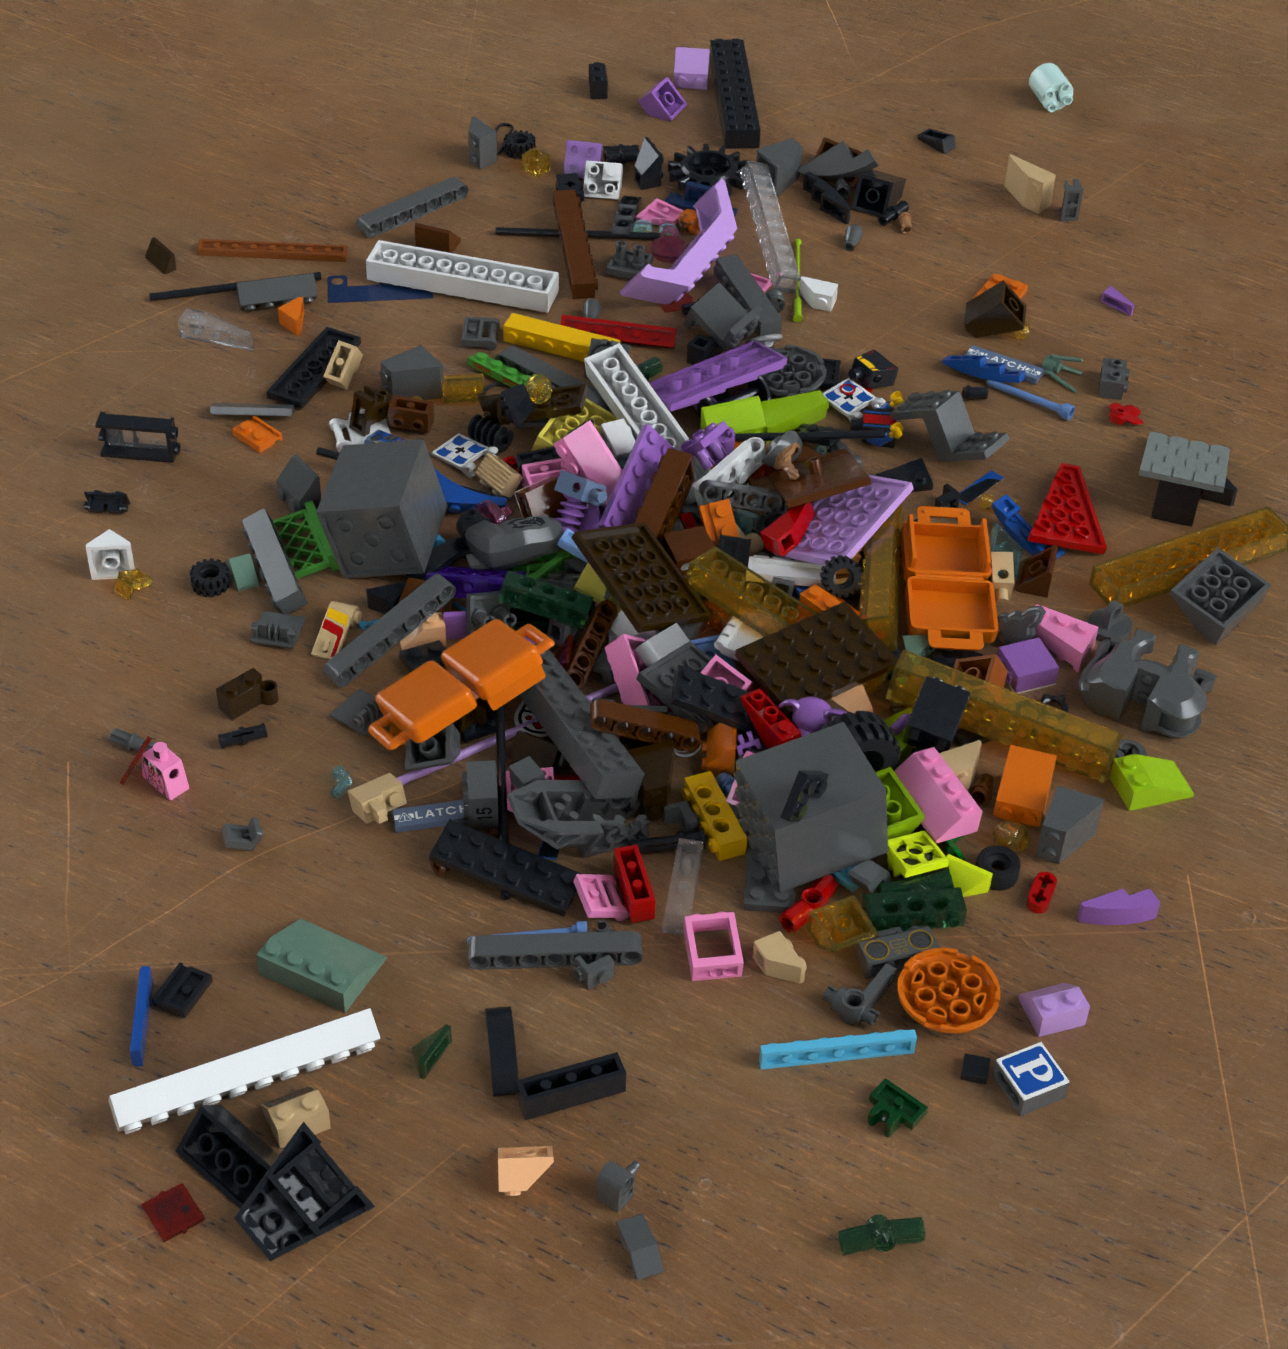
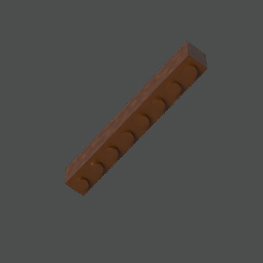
(574, 244)

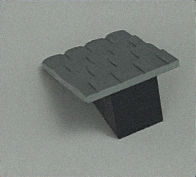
(1182, 473)

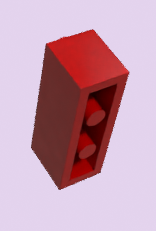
(634, 883)

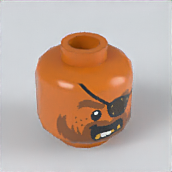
(689, 222)

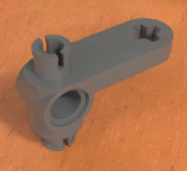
(858, 1005)

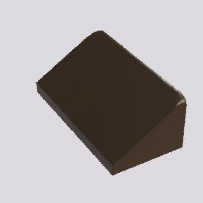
(160, 256)

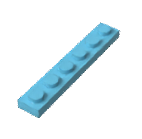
(837, 1049)

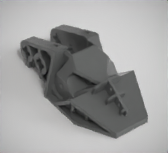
(572, 818)

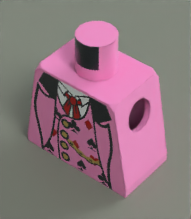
(164, 771)

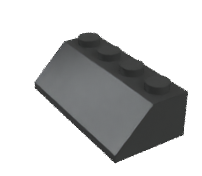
(276, 291)

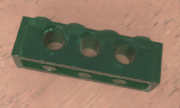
(545, 599)
(916, 908)

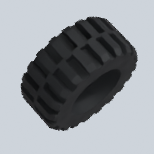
(872, 737)

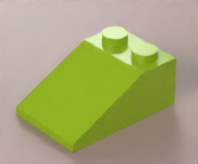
(1148, 781)

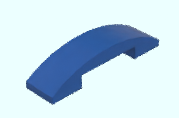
(1017, 527)

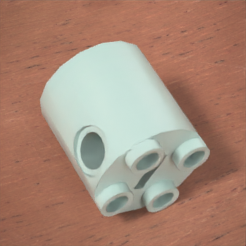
(1051, 87)

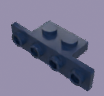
(693, 192)

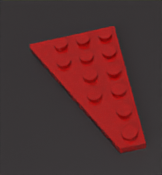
(1068, 514)

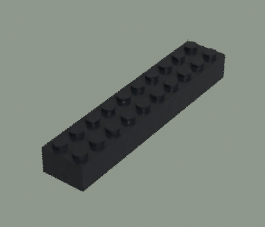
(734, 94)

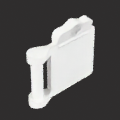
(356, 438)

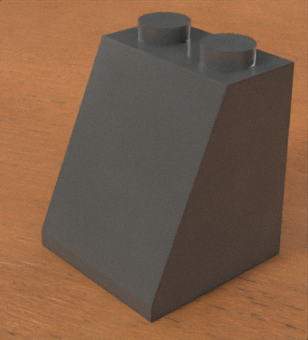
(783, 161)
(413, 374)
(1068, 824)

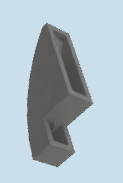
(840, 163)

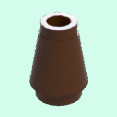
(982, 789)

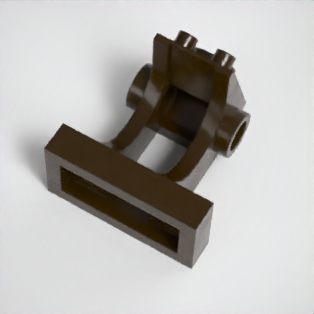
(375, 405)

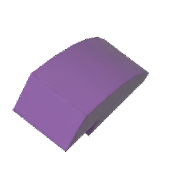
(1119, 908)

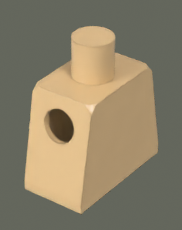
(1003, 583)

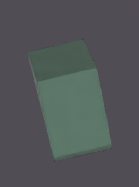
(242, 572)
(917, 644)

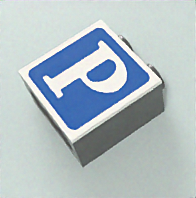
(1031, 1078)

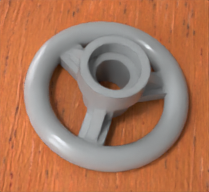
(767, 340)

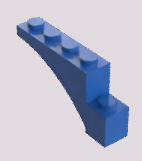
(461, 499)

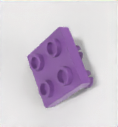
(577, 154)
(704, 439)

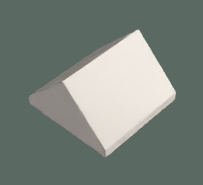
(109, 555)

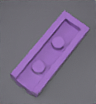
(748, 743)

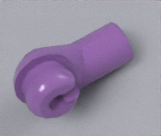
(898, 726)

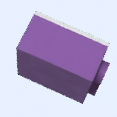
(1028, 665)

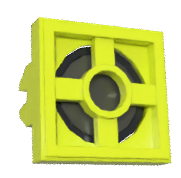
(914, 855)

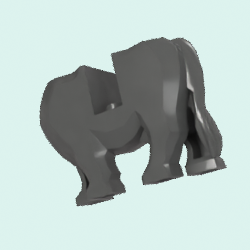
(1169, 692)

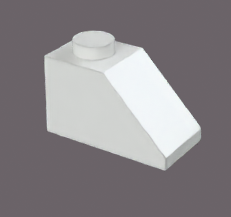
(818, 293)

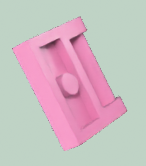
(594, 897)

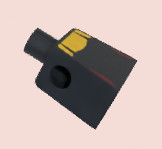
(873, 370)

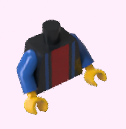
(881, 420)

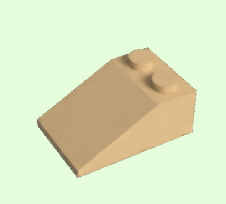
(1029, 184)

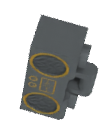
(893, 947)

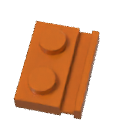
(257, 434)
(718, 520)

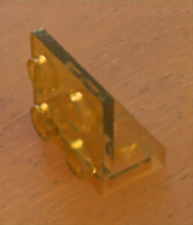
(462, 387)

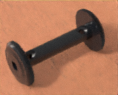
(755, 388)

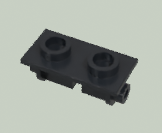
(97, 500)

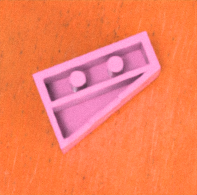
(540, 470)
(1067, 637)

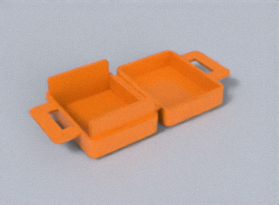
(948, 580)
(486, 664)

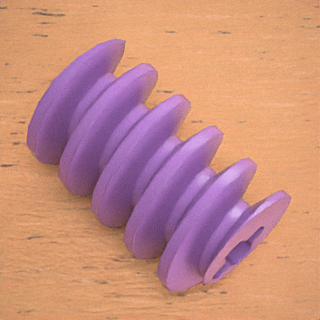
(570, 513)

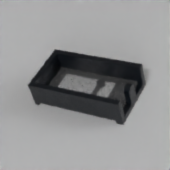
(138, 437)

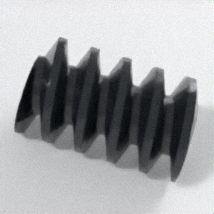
(489, 433)

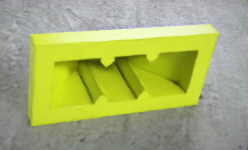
(969, 877)

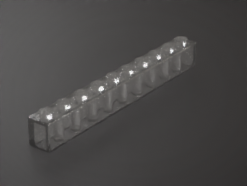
(770, 227)

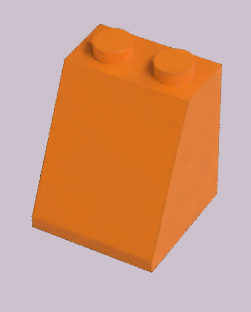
(1025, 785)

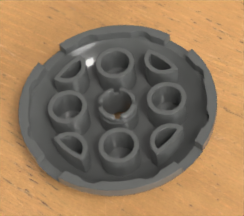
(800, 375)

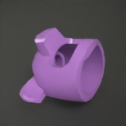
(811, 713)

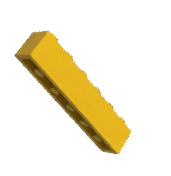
(549, 337)

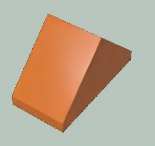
(292, 315)

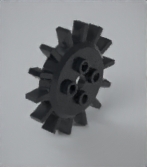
(707, 168)

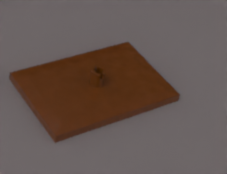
(819, 478)

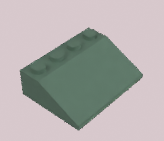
(318, 964)

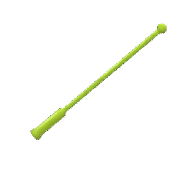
(797, 317)

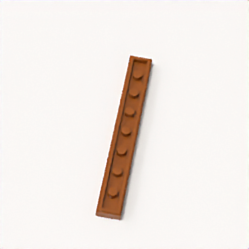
(272, 250)

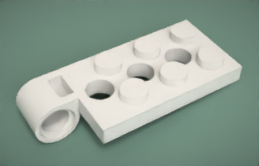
(734, 467)

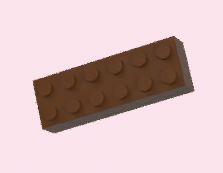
(667, 493)

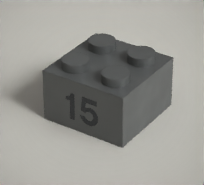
(481, 794)

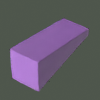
(1117, 300)

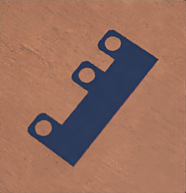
(380, 292)

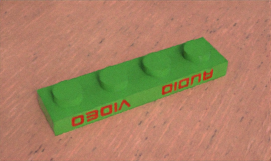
(497, 369)

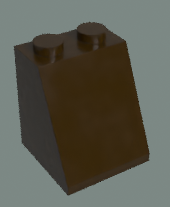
(995, 312)
(657, 764)

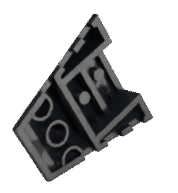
(299, 1198)

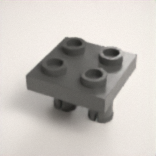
(628, 262)
(485, 607)

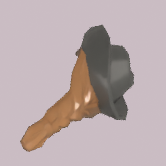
(783, 452)

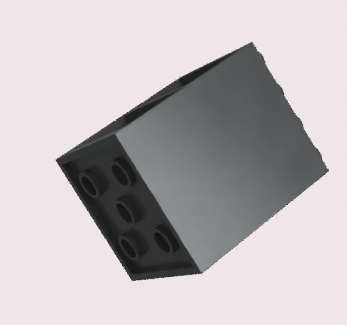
(382, 509)
(838, 828)

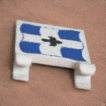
(851, 404)
(461, 452)

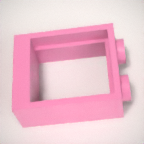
(713, 967)

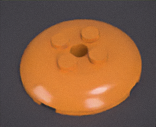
(948, 990)

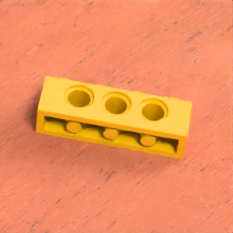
(714, 816)

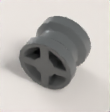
(773, 294)

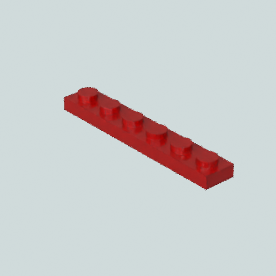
(624, 331)

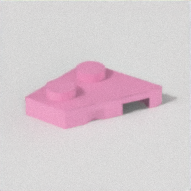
(660, 213)

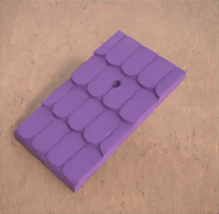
(717, 374)

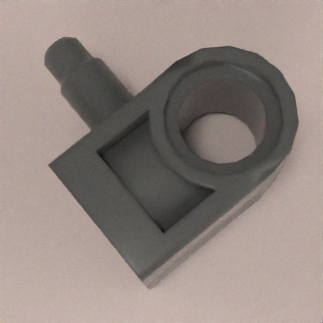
(616, 1184)

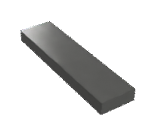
(252, 409)

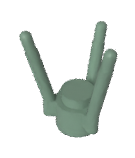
(1053, 365)

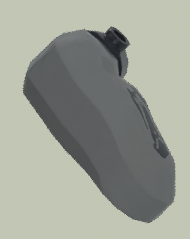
(510, 542)

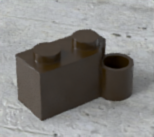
(246, 693)
(541, 751)

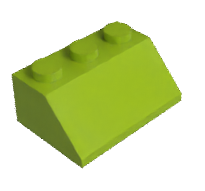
(740, 415)
(902, 810)

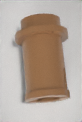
(904, 220)

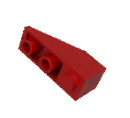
(788, 529)
(768, 719)

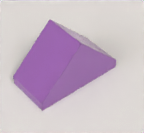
(455, 624)

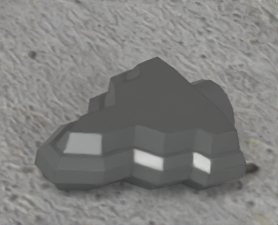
(1019, 625)

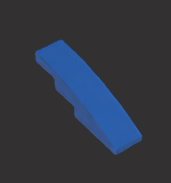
(977, 366)

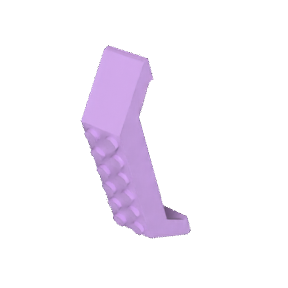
(716, 229)

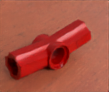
(811, 899)

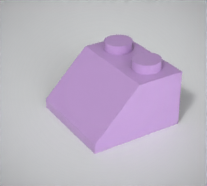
(691, 68)
(1055, 1008)

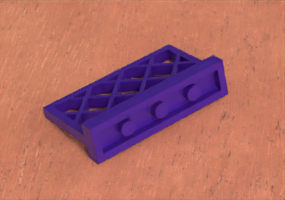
(473, 579)

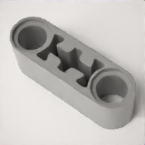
(662, 644)

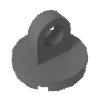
(1111, 622)

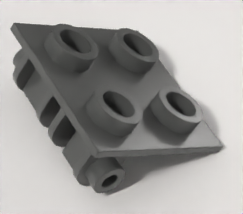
(277, 629)
(358, 712)

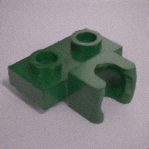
(894, 1107)

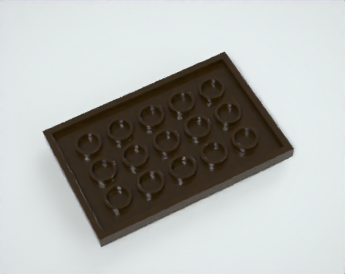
(641, 577)
(817, 657)

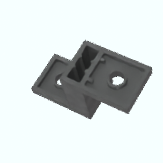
(723, 318)
(949, 426)

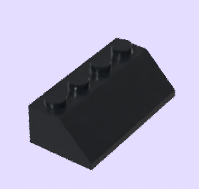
(226, 1152)

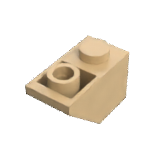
(778, 958)

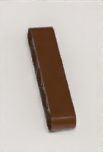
(591, 639)
(644, 725)

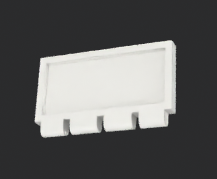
(799, 571)
(735, 636)

